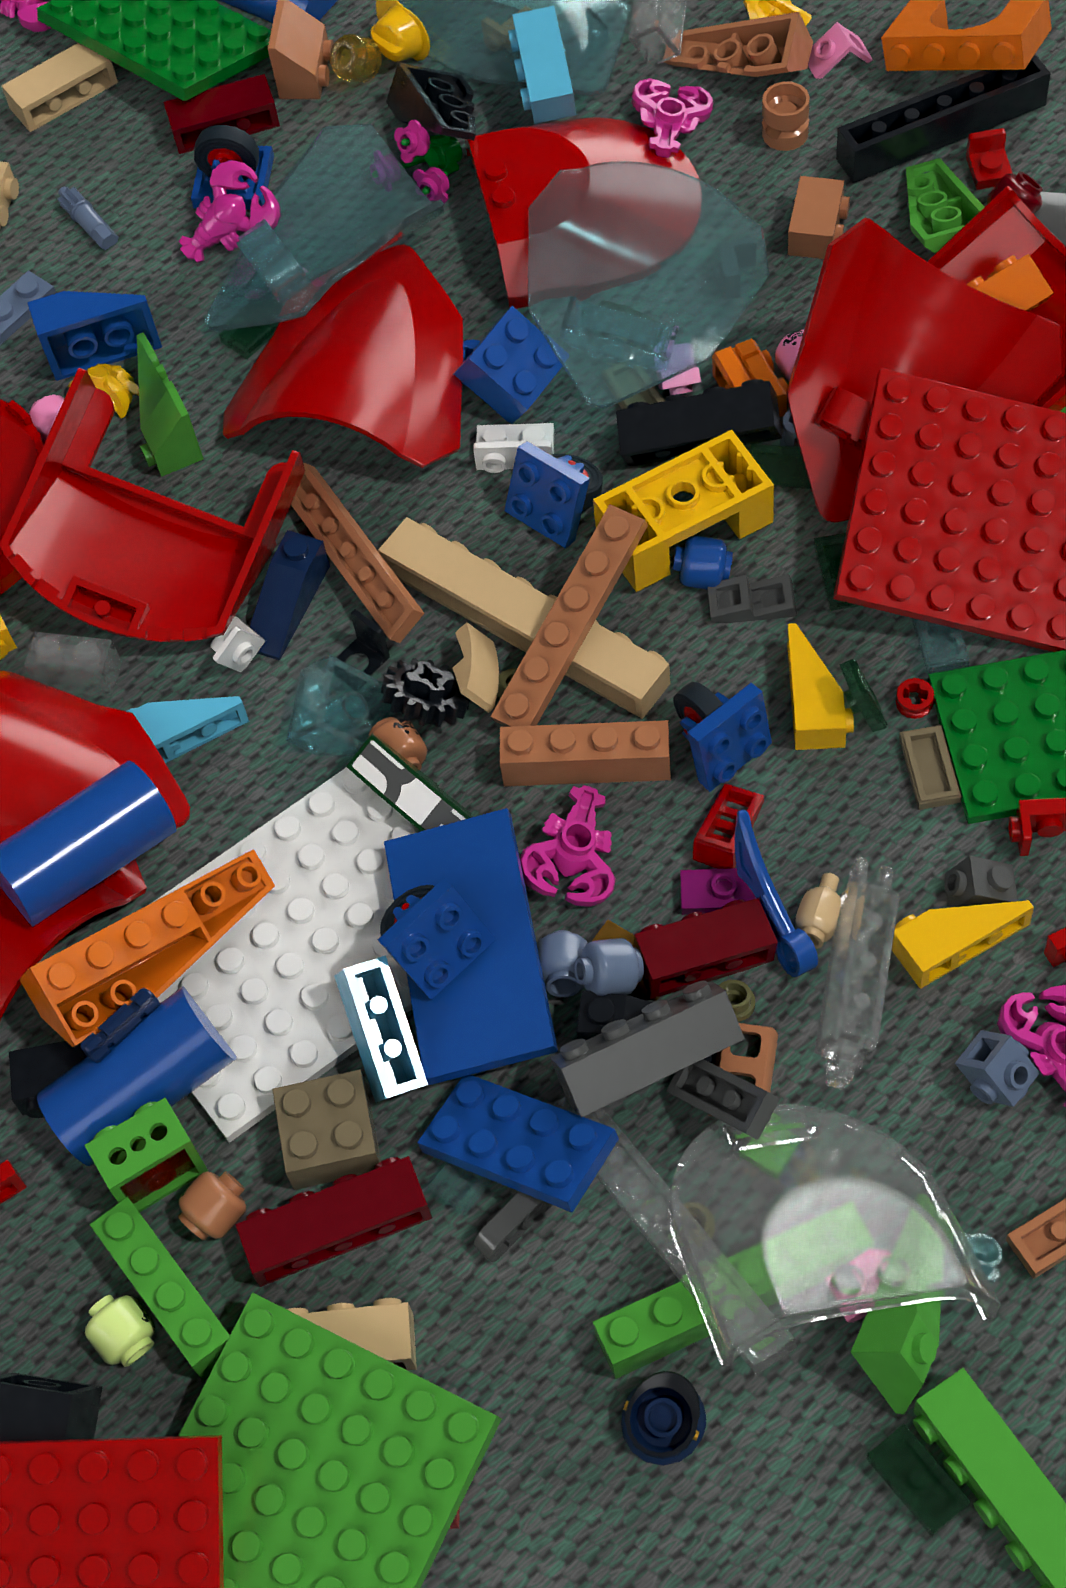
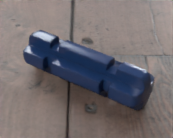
(120, 1025)

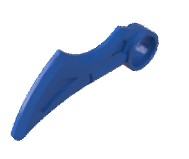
(794, 946)

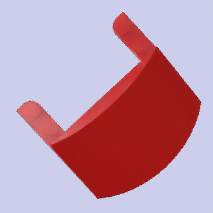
(128, 553)

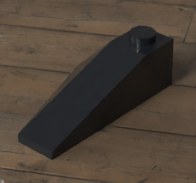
(434, 99)

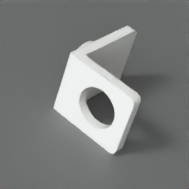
(237, 645)

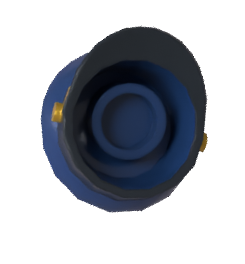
(663, 1418)

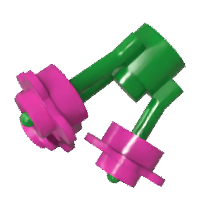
(438, 152)

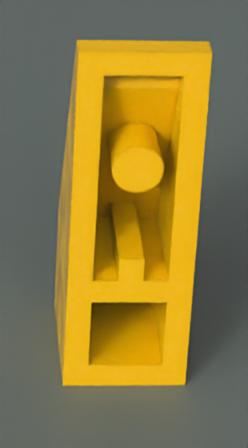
(816, 698)
(953, 935)

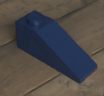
(288, 591)

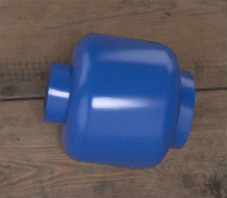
(702, 562)

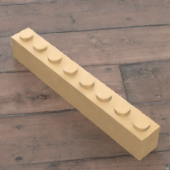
(516, 611)

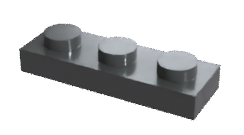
(724, 1097)

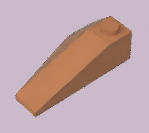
(748, 46)

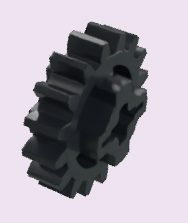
(424, 693)

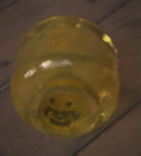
(355, 58)

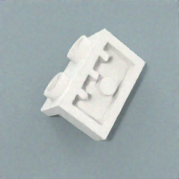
(498, 444)

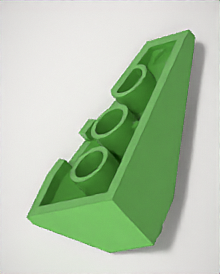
(938, 203)
(163, 417)
(898, 1349)

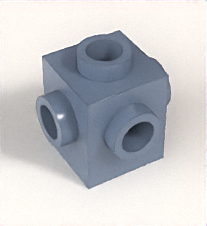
(997, 1068)

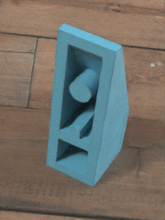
(187, 724)

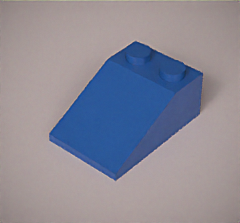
(90, 328)

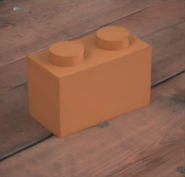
(817, 216)

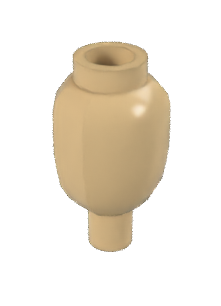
(820, 910)

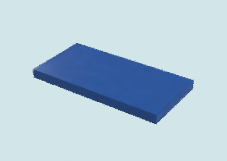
(499, 1002)

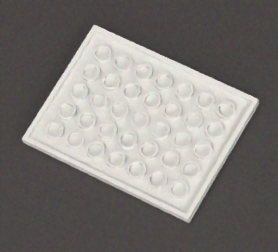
(274, 971)

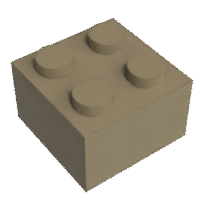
(326, 1129)

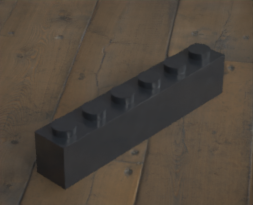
(939, 118)

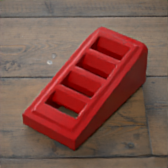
(716, 849)

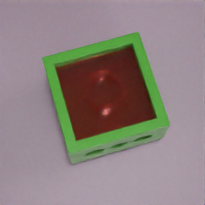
(146, 1155)

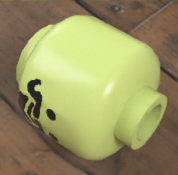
(119, 1330)

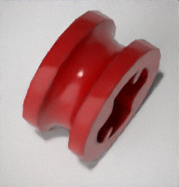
(924, 691)

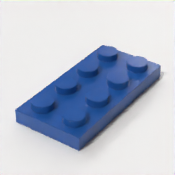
(518, 1141)

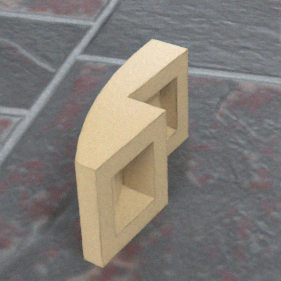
(479, 669)

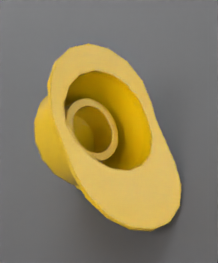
(399, 32)

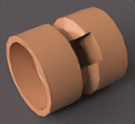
(785, 116)

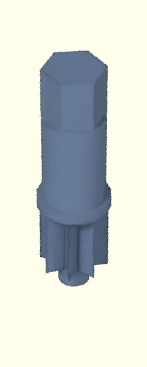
(84, 214)

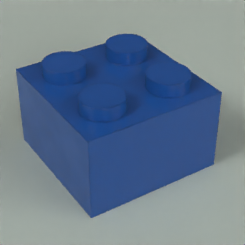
(510, 366)

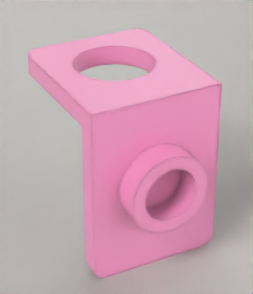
(833, 48)

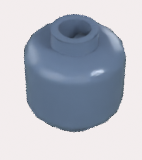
(557, 959)
(609, 967)

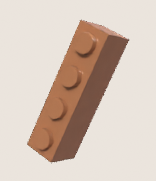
(585, 753)

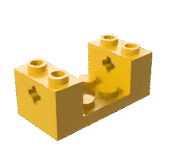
(724, 486)

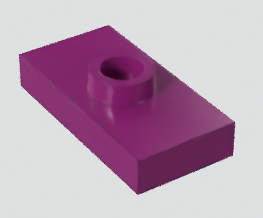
(711, 889)

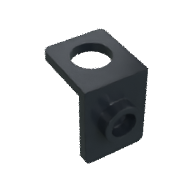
(369, 641)

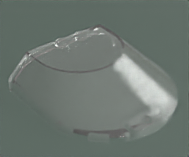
(813, 1227)

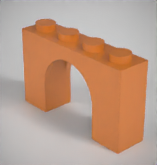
(923, 41)

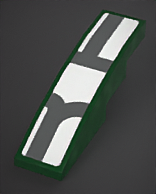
(404, 786)

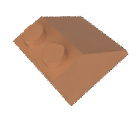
(298, 53)

